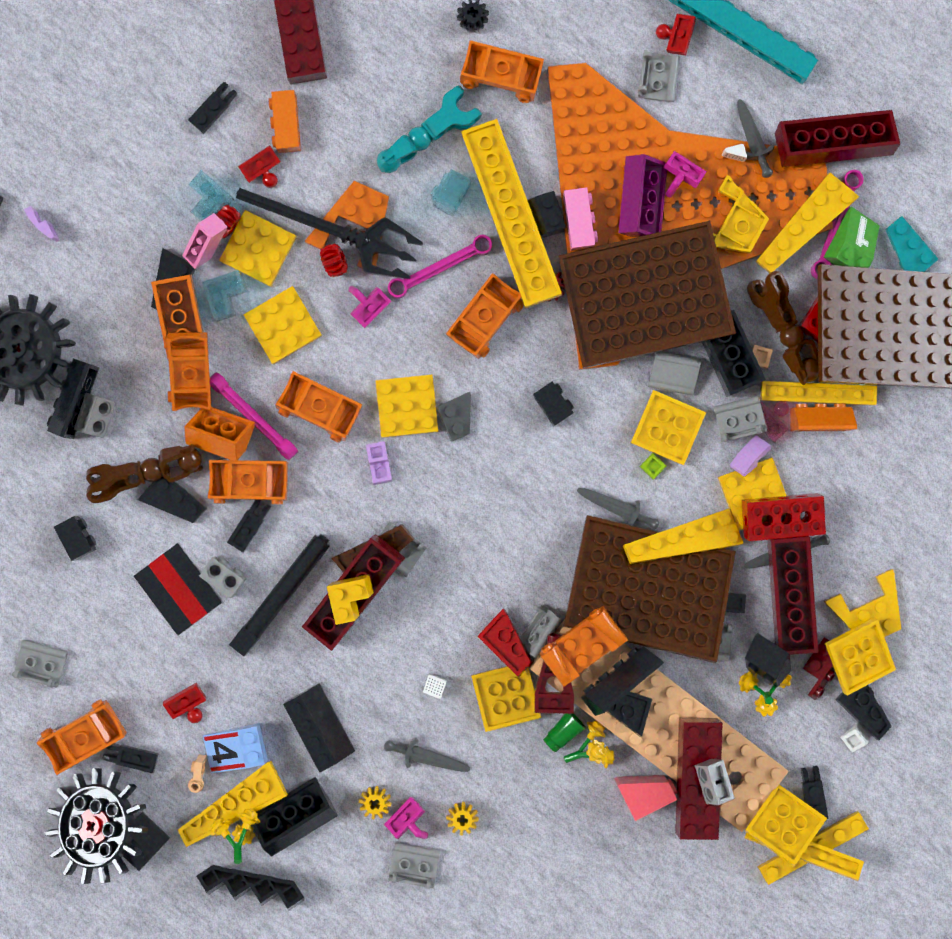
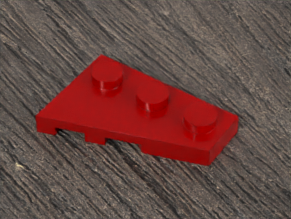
(505, 643)

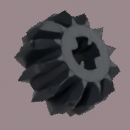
(466, 19)

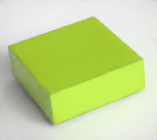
(652, 466)

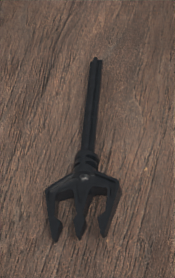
(366, 241)

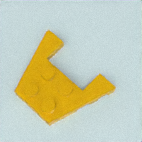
(742, 223)
(882, 608)

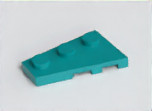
(909, 247)

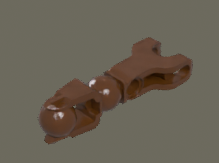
(775, 304)
(130, 475)

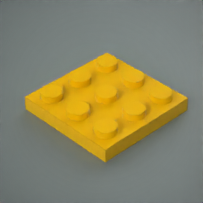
(257, 248)
(282, 325)
(406, 405)
(668, 427)
(759, 483)
(860, 656)
(504, 697)
(785, 825)

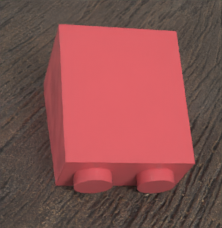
(646, 793)

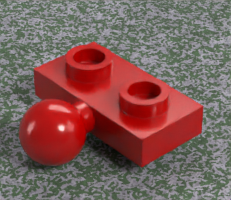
(679, 35)
(259, 165)
(185, 702)

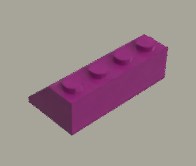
(642, 196)

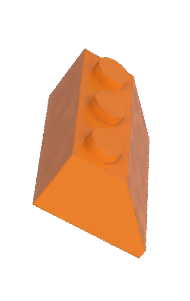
(822, 418)
(219, 433)

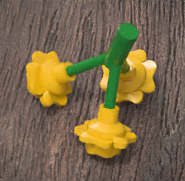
(765, 703)
(596, 750)
(242, 833)

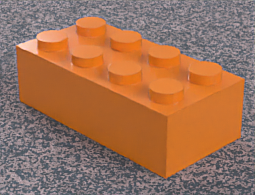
(177, 305)

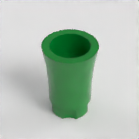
(564, 731)

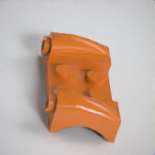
(502, 70)
(485, 316)
(188, 370)
(319, 406)
(248, 480)
(582, 645)
(82, 737)

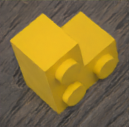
(344, 595)

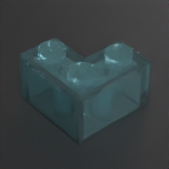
(450, 192)
(212, 195)
(219, 292)

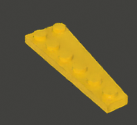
(818, 211)
(700, 535)
(253, 793)

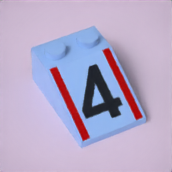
(235, 748)

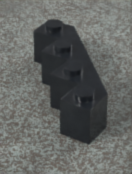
(241, 882)

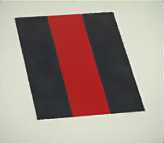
(177, 589)

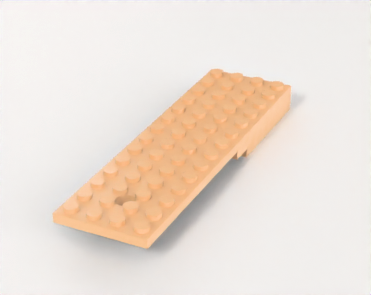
(660, 736)

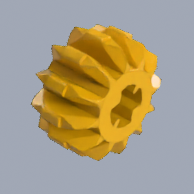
(378, 808)
(455, 821)

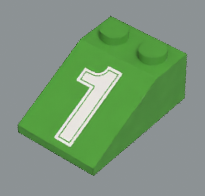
(854, 241)

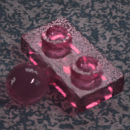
(775, 426)

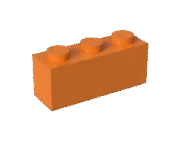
(285, 121)

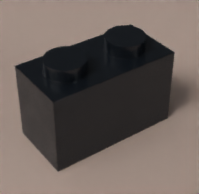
(553, 403)
(75, 537)

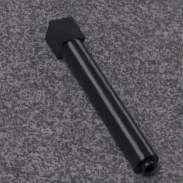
(280, 594)

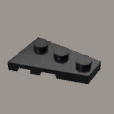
(170, 267)
(173, 500)
(631, 711)
(866, 711)

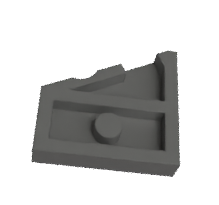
(456, 416)

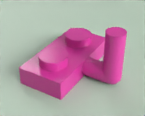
(684, 171)
(369, 306)
(405, 819)

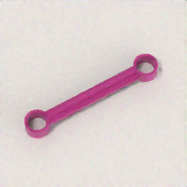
(836, 222)
(440, 266)
(282, 444)

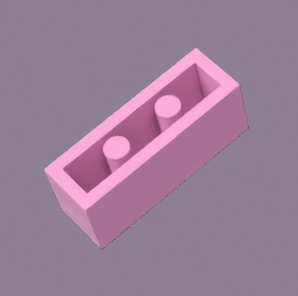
(579, 219)
(204, 241)

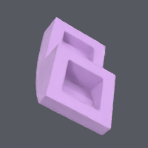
(43, 226)
(749, 455)
(379, 463)

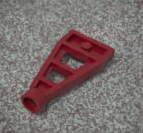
(552, 701)

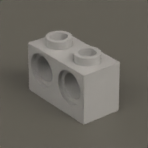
(94, 415)
(220, 581)
(714, 781)

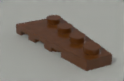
(397, 538)

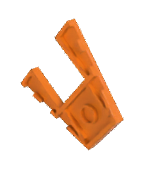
(358, 205)

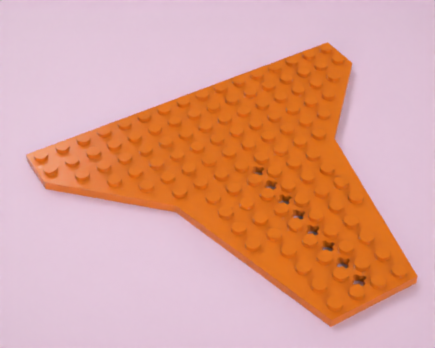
(602, 126)

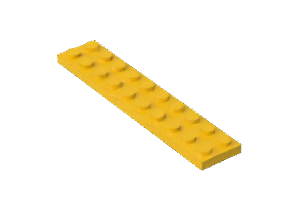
(511, 213)

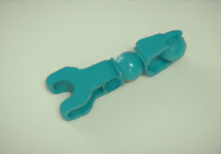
(433, 128)

